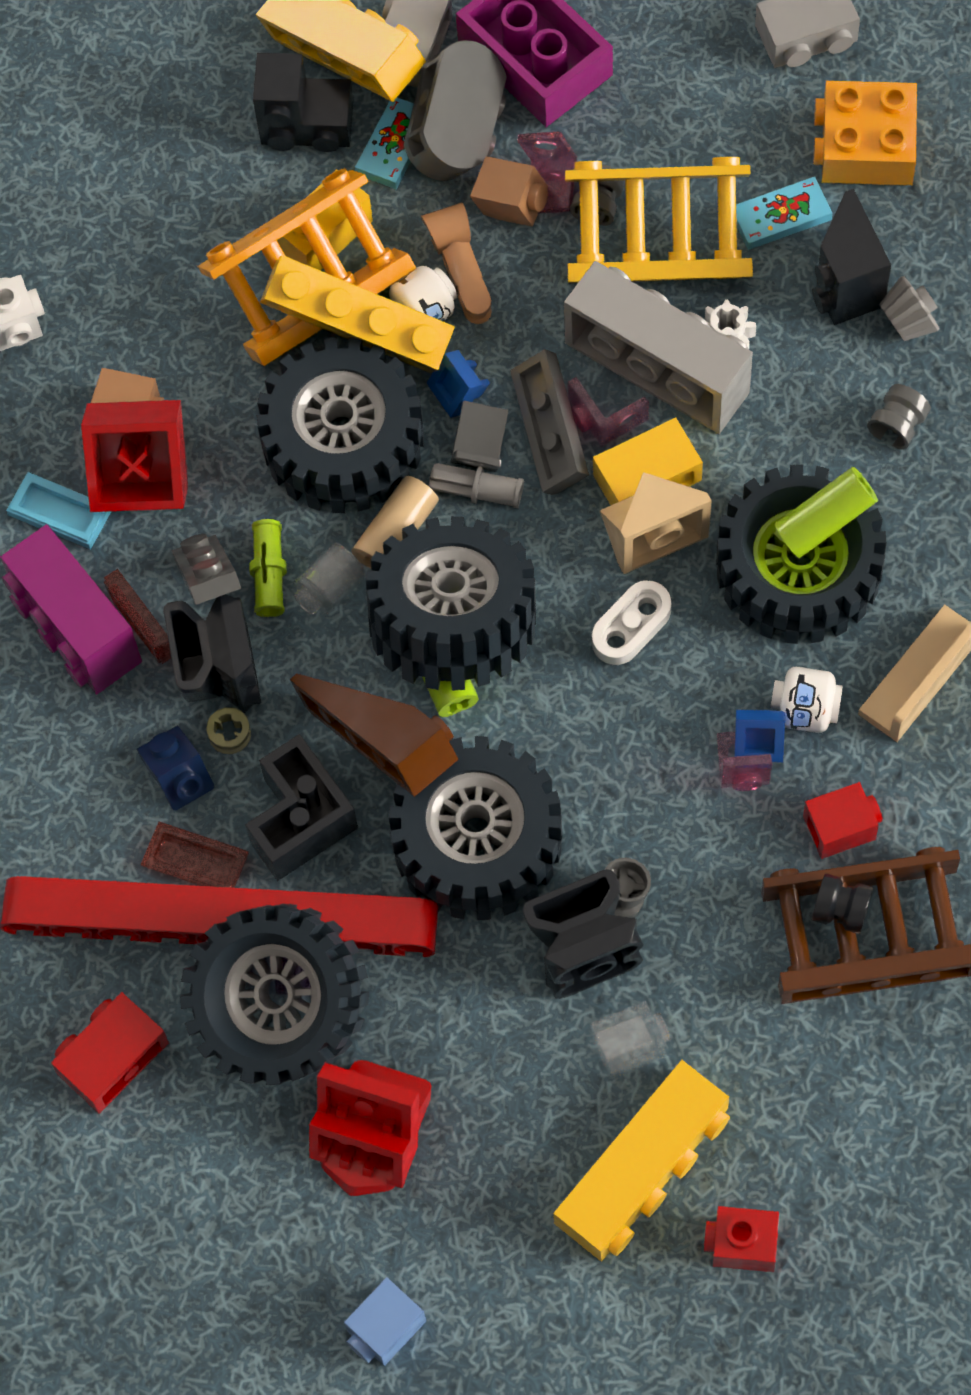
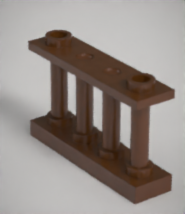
(852, 971)

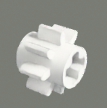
(728, 317)

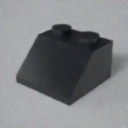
(851, 265)

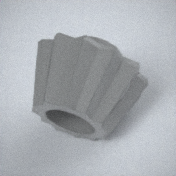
(910, 310)

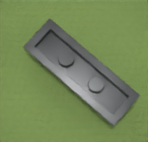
(549, 422)
(205, 568)

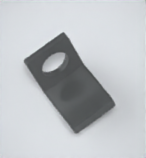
(479, 436)

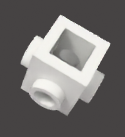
(18, 313)

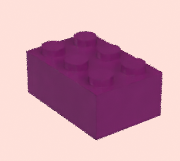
(544, 48)
(69, 610)

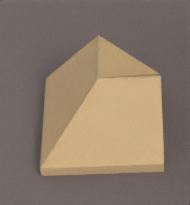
(656, 521)

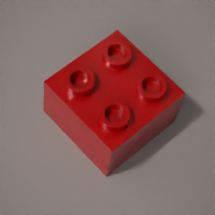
(135, 455)

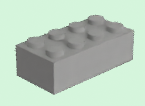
(658, 346)

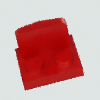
(367, 1125)

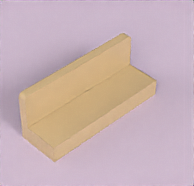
(919, 674)

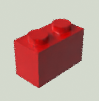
(109, 1051)

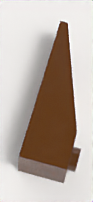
(384, 731)

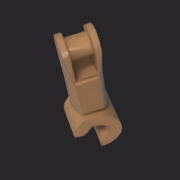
(452, 238)

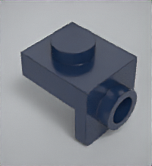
(176, 767)

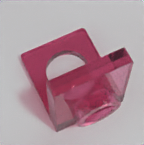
(551, 167)
(589, 417)
(742, 772)

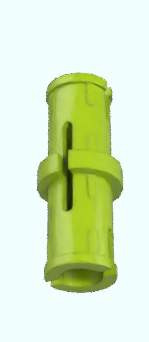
(268, 568)

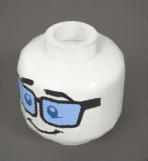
(426, 292)
(808, 699)

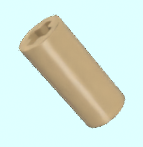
(407, 505)

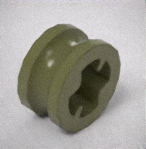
(239, 721)

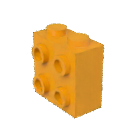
(867, 132)

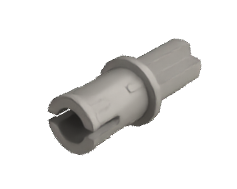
(476, 484)

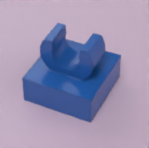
(456, 382)
(760, 733)

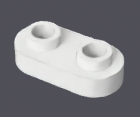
(630, 624)

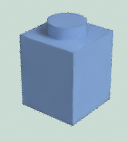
(383, 1323)

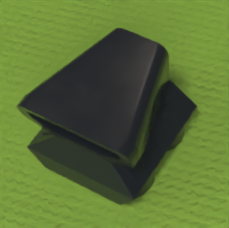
(212, 654)
(584, 934)

